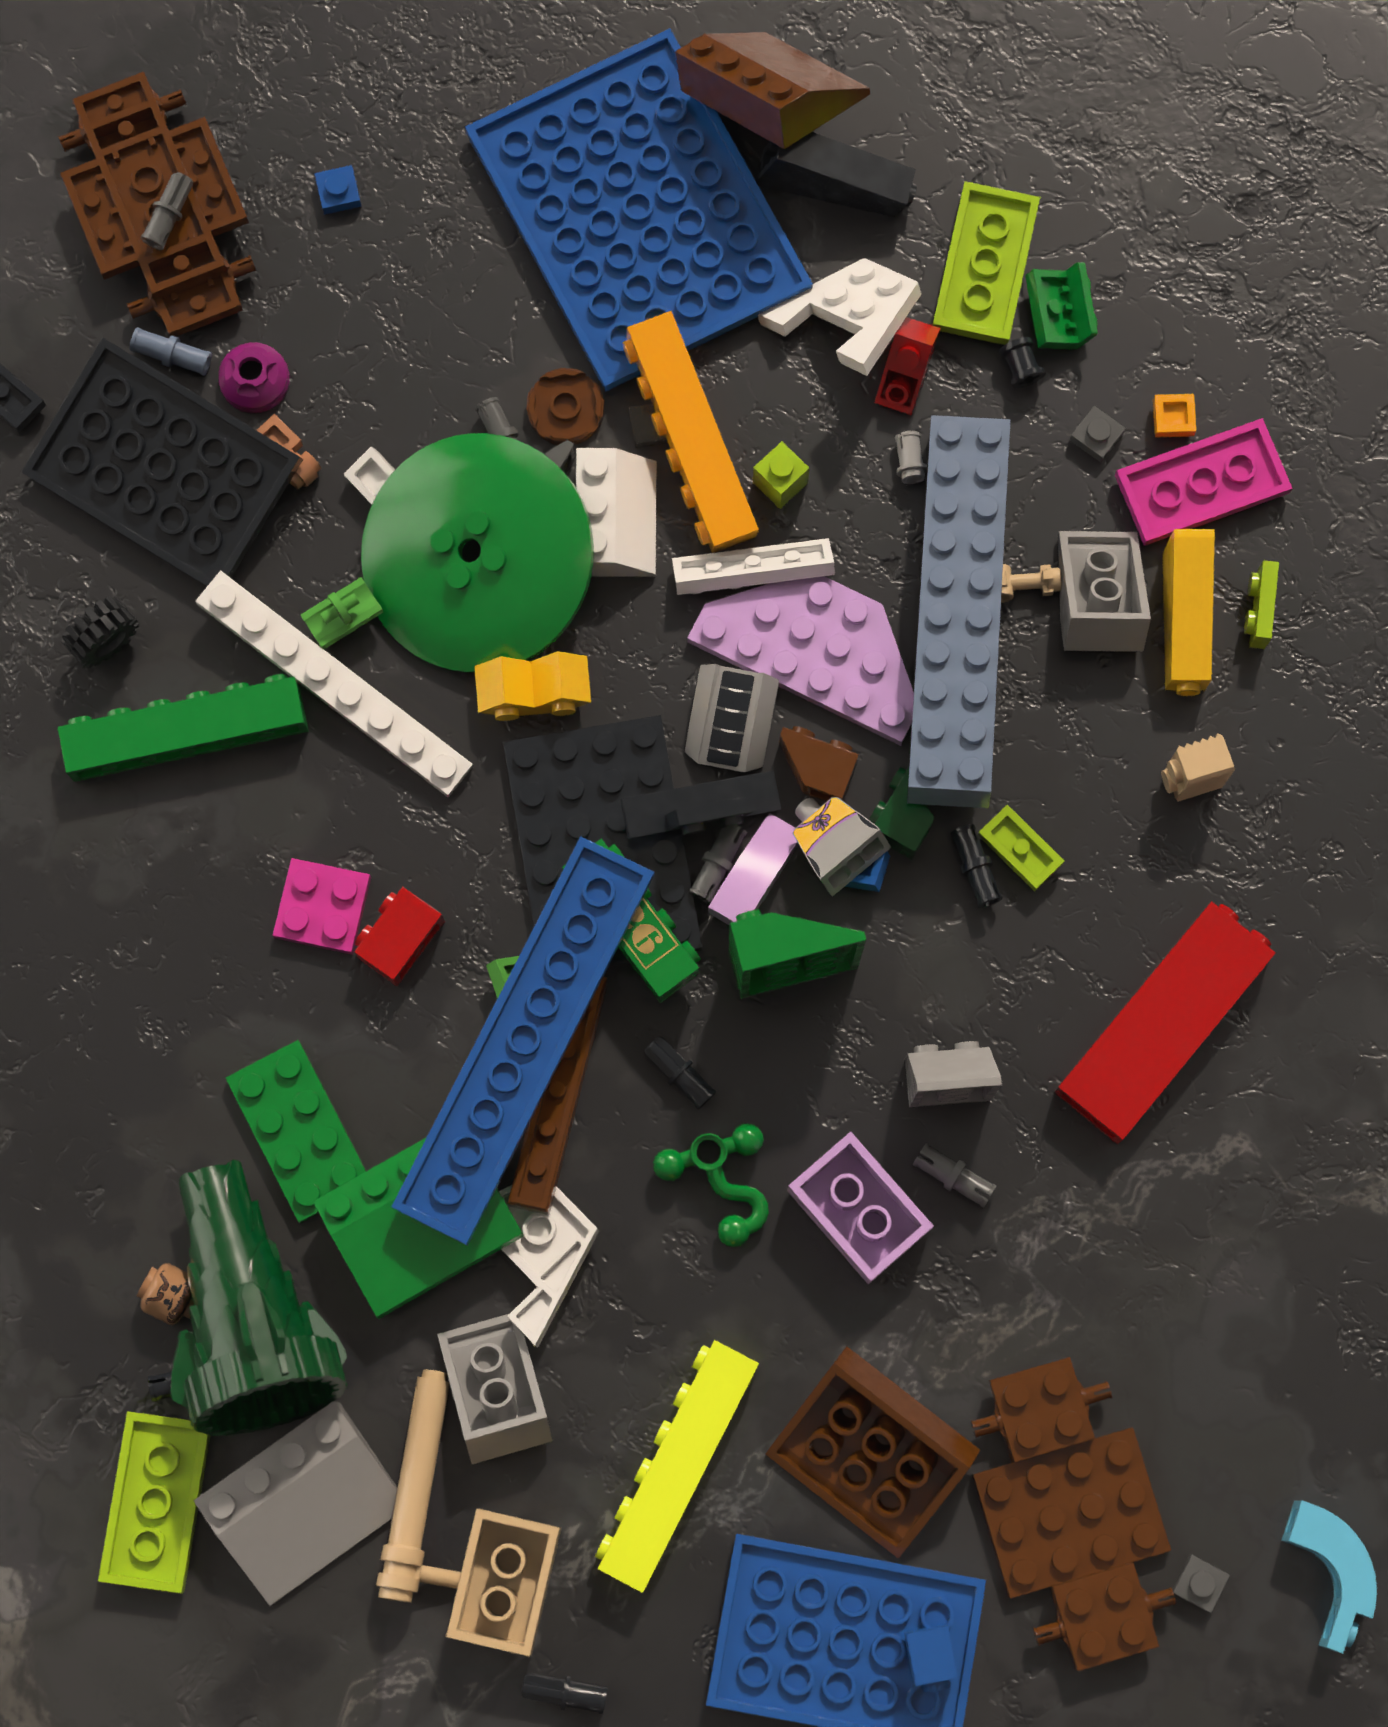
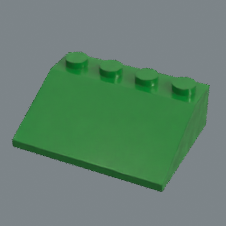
(786, 951)
(395, 1254)

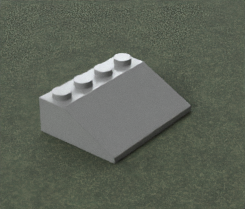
(300, 1502)

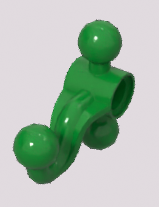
(745, 1140)

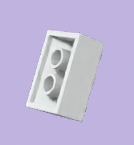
(621, 510)

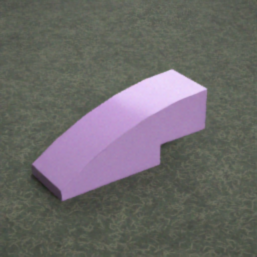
(755, 870)

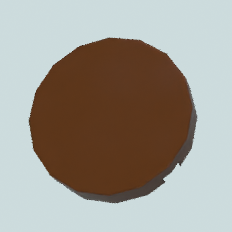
(565, 406)

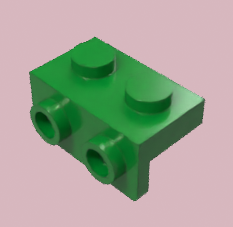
(1062, 307)

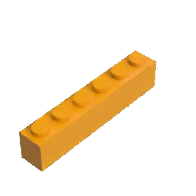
(691, 432)

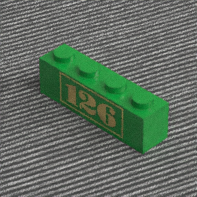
(655, 950)

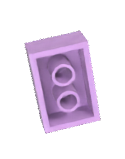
(859, 1207)

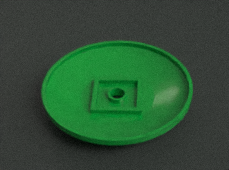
(530, 561)

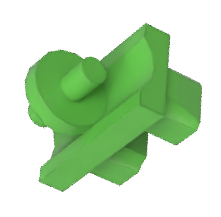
(341, 613)

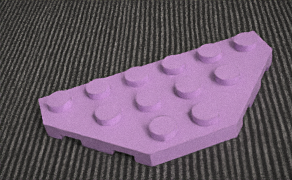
(819, 645)

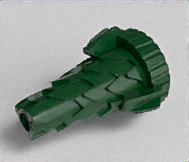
(252, 1347)

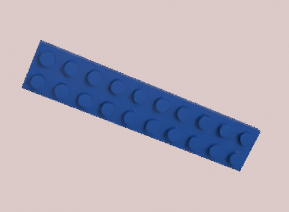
(523, 1041)

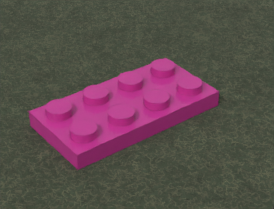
(1203, 481)

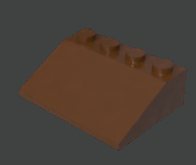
(765, 84)
(873, 1452)

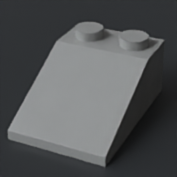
(1102, 591)
(951, 1075)
(494, 1388)

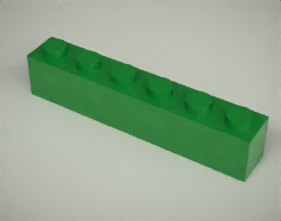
(182, 728)

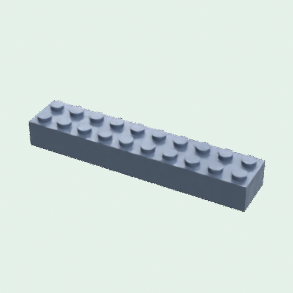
(959, 612)

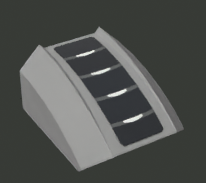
(731, 718)

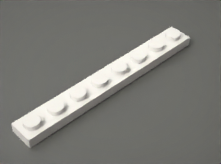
(334, 684)

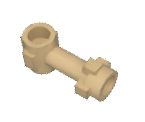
(1047, 580)

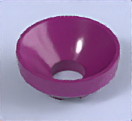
(255, 394)

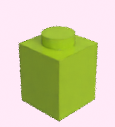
(780, 474)

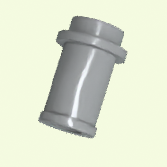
(911, 468)

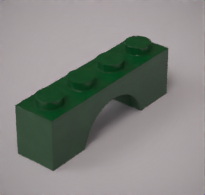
(901, 822)

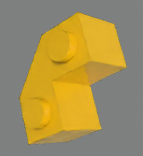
(534, 687)

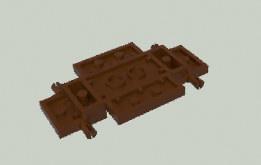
(116, 192)
(1072, 1514)

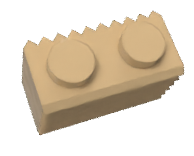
(1198, 768)

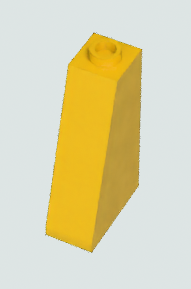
(1188, 610)

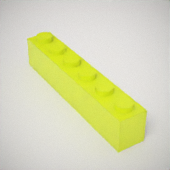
(677, 1466)

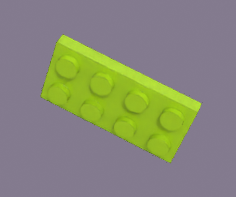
(986, 263)
(154, 1504)

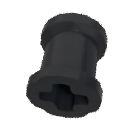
(1022, 362)

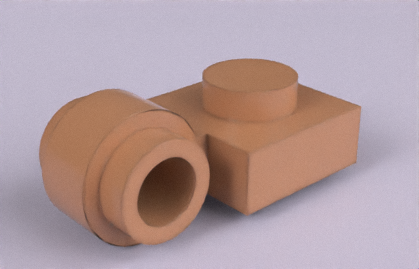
(281, 434)

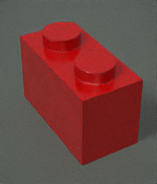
(398, 935)

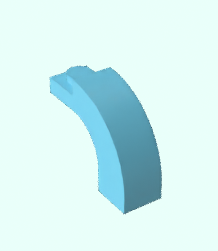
(1348, 1565)

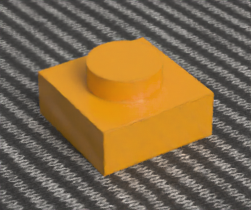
(1174, 415)

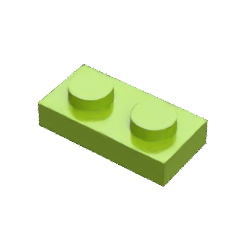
(1260, 620)
(1020, 847)

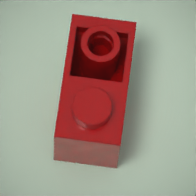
(907, 365)

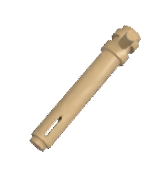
(403, 1553)

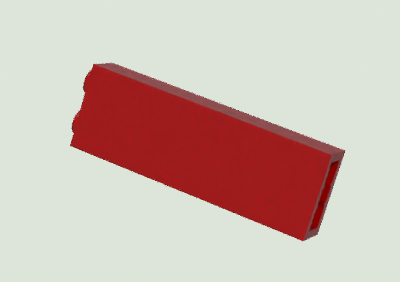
(1165, 1021)

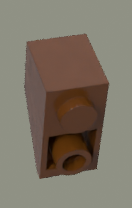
(818, 766)

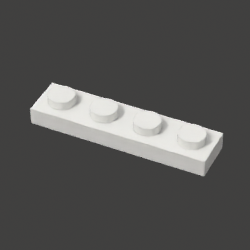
(753, 566)

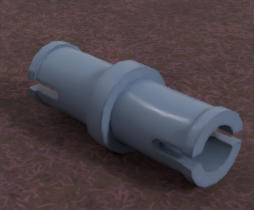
(170, 351)

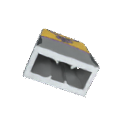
(837, 841)

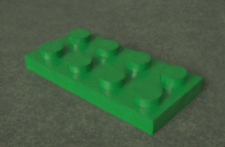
(296, 1127)

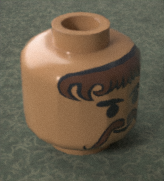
(166, 1294)

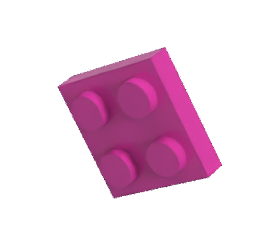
(322, 906)

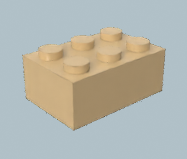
(504, 1582)

